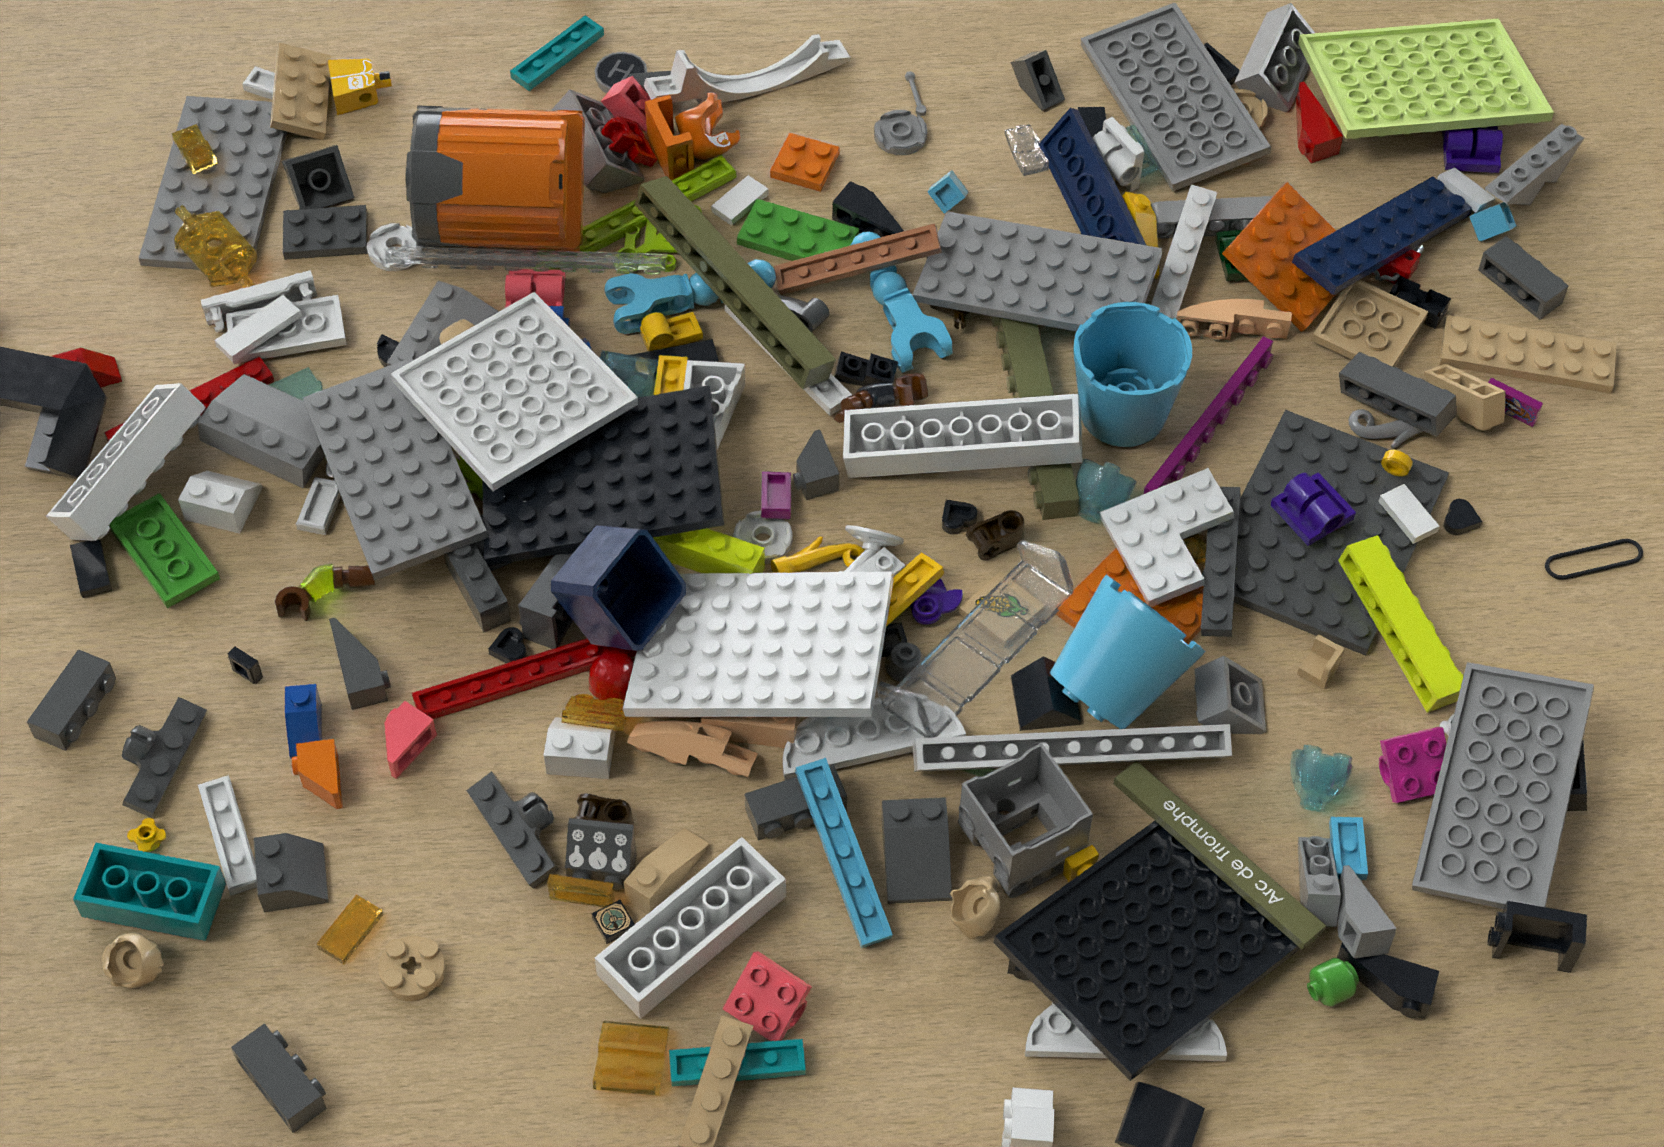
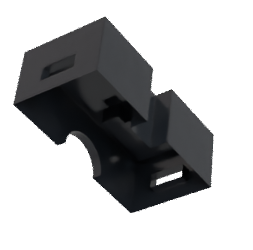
(1429, 301)

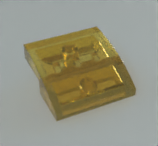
(631, 1058)

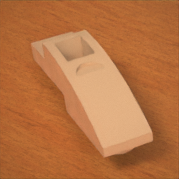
(1244, 316)
(680, 739)

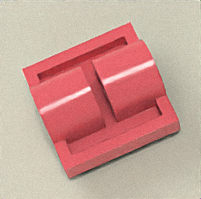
(547, 285)
(768, 997)

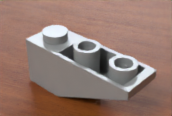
(1318, 879)
(1361, 920)

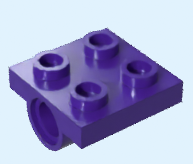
(1473, 149)
(1312, 507)

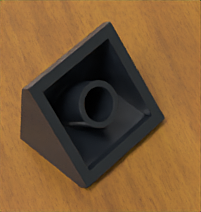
(1041, 699)

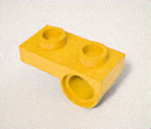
(664, 333)

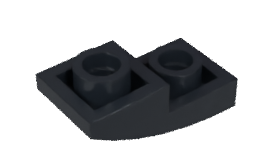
(863, 371)

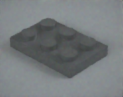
(325, 232)

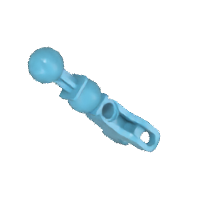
(665, 294)
(909, 324)

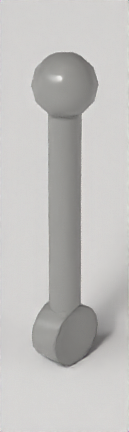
(920, 109)

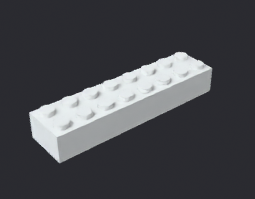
(963, 436)

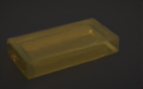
(580, 891)
(350, 929)

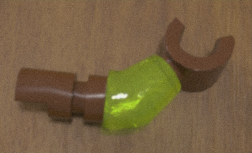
(319, 583)

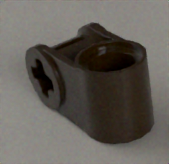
(993, 536)
(603, 809)

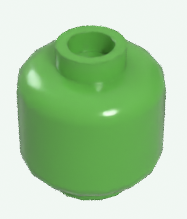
(1332, 982)

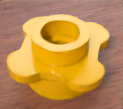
(150, 842)

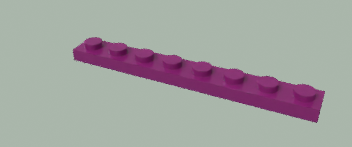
(1215, 414)

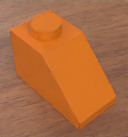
(319, 770)

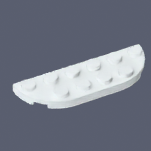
(853, 739)
(1057, 1036)

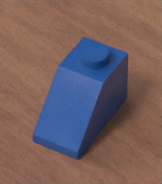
(302, 715)

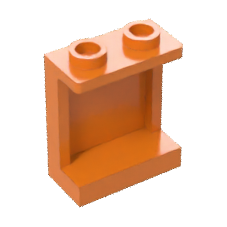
(672, 152)

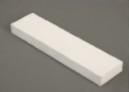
(229, 835)

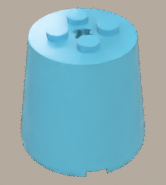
(1129, 371)
(1121, 656)

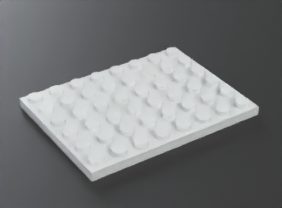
(766, 647)

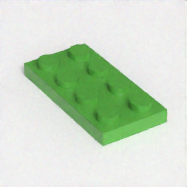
(792, 232)
(163, 550)

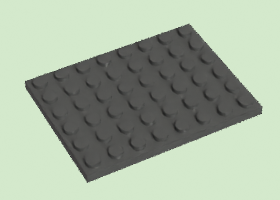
(1305, 582)

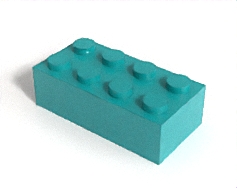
(150, 891)

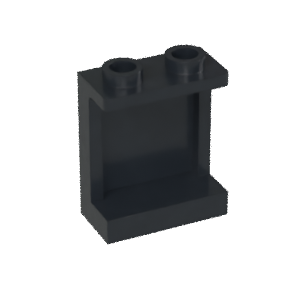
(1541, 930)

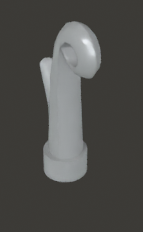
(1392, 429)

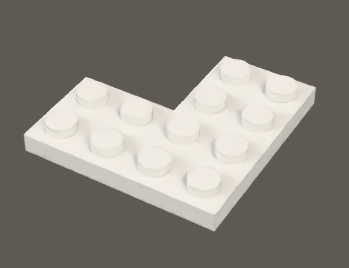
(1152, 528)

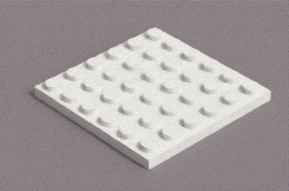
(514, 390)

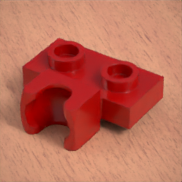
(629, 137)

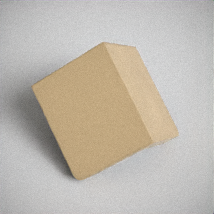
(1321, 662)

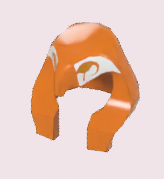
(701, 123)

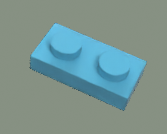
(1349, 845)

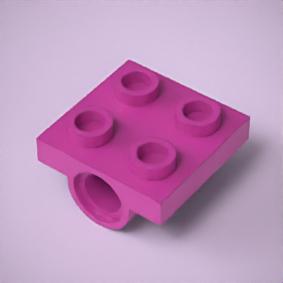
(1412, 763)

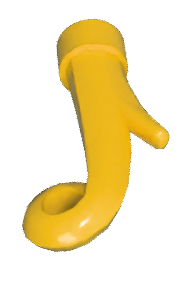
(813, 556)

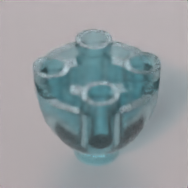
(1101, 488)
(1318, 776)

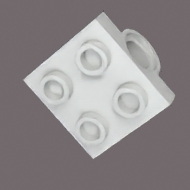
(1120, 153)

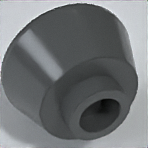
(902, 660)

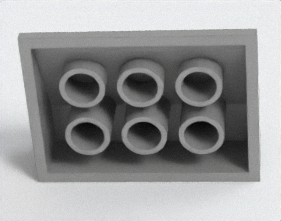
(440, 310)
(263, 430)

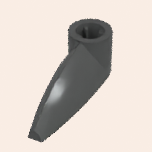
(809, 313)

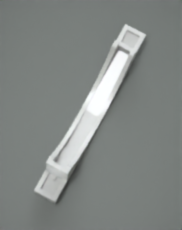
(692, 82)

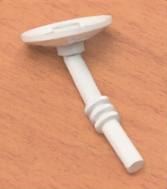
(872, 542)

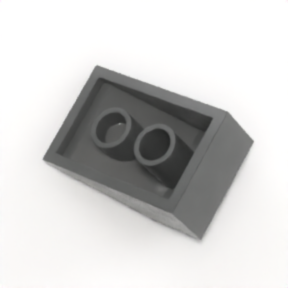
(916, 850)

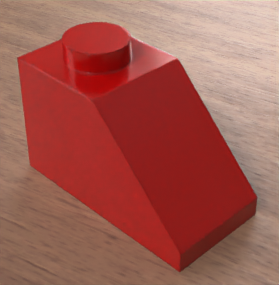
(102, 366)

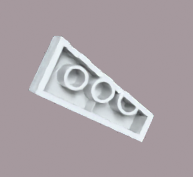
(726, 386)

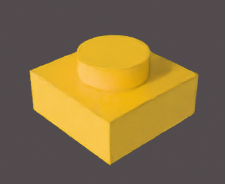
(1079, 862)

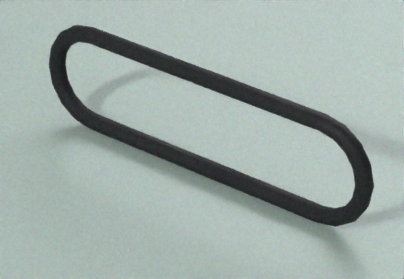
(1593, 570)

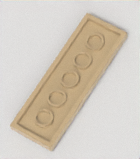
(1528, 354)

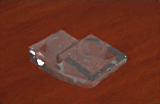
(1026, 150)

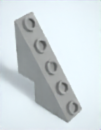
(1539, 165)

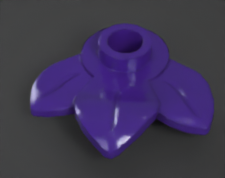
(937, 601)

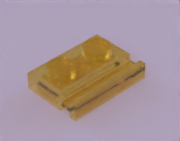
(595, 713)

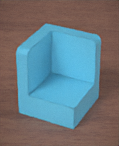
(948, 191)
(1492, 221)

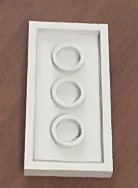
(316, 329)

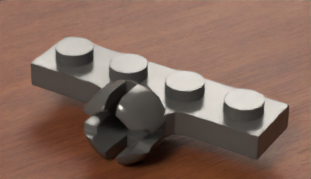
(159, 755)
(517, 826)

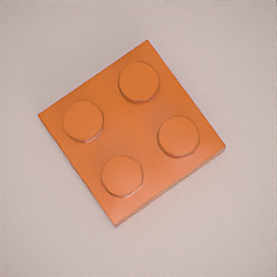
(804, 162)

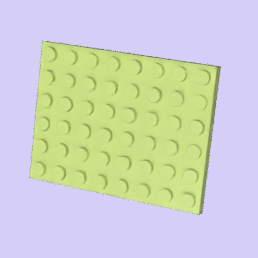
(1424, 78)

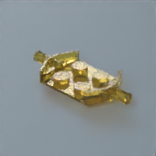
(221, 264)

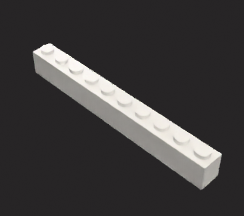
(1074, 747)

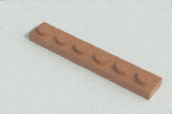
(857, 259)

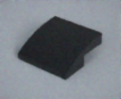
(1158, 1119)

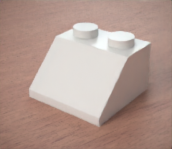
(218, 500)
(578, 750)

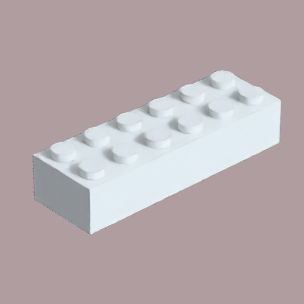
(126, 462)
(690, 927)

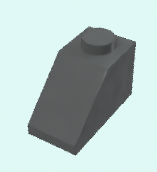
(1038, 79)
(816, 469)

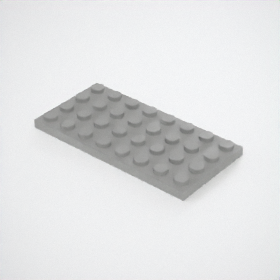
(1175, 96)
(237, 186)
(1032, 272)
(393, 473)
(1503, 787)

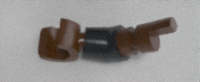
(882, 395)

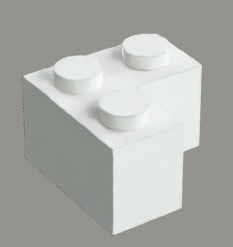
(1028, 1118)

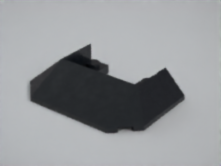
(67, 403)

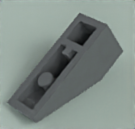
(360, 669)

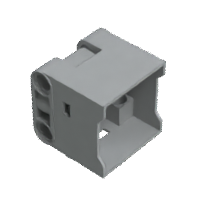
(1038, 792)

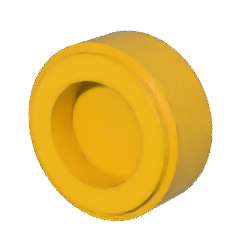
(1396, 463)

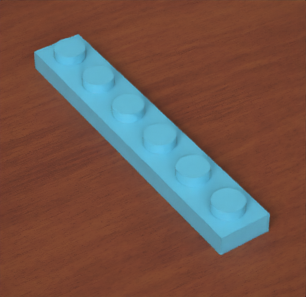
(843, 853)

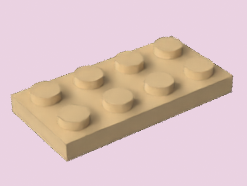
(300, 91)

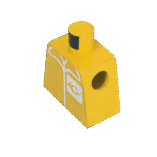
(355, 84)

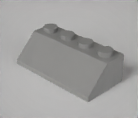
(1275, 59)
(603, 167)

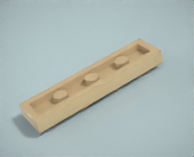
(716, 1083)

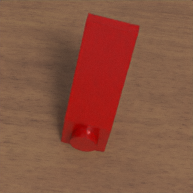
(1316, 131)

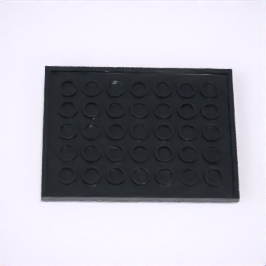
(638, 472)
(1144, 948)

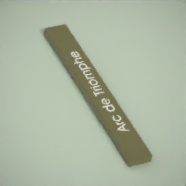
(1220, 855)

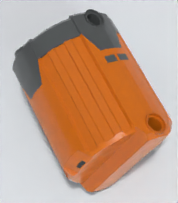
(496, 178)

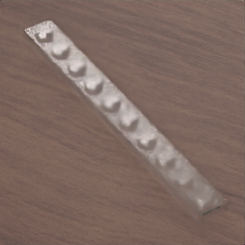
(516, 259)

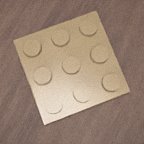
(1370, 323)

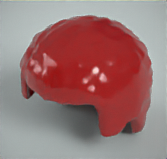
(610, 675)

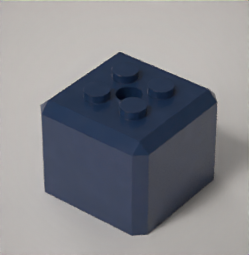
(635, 586)

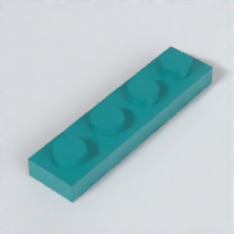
(557, 53)
(760, 1061)

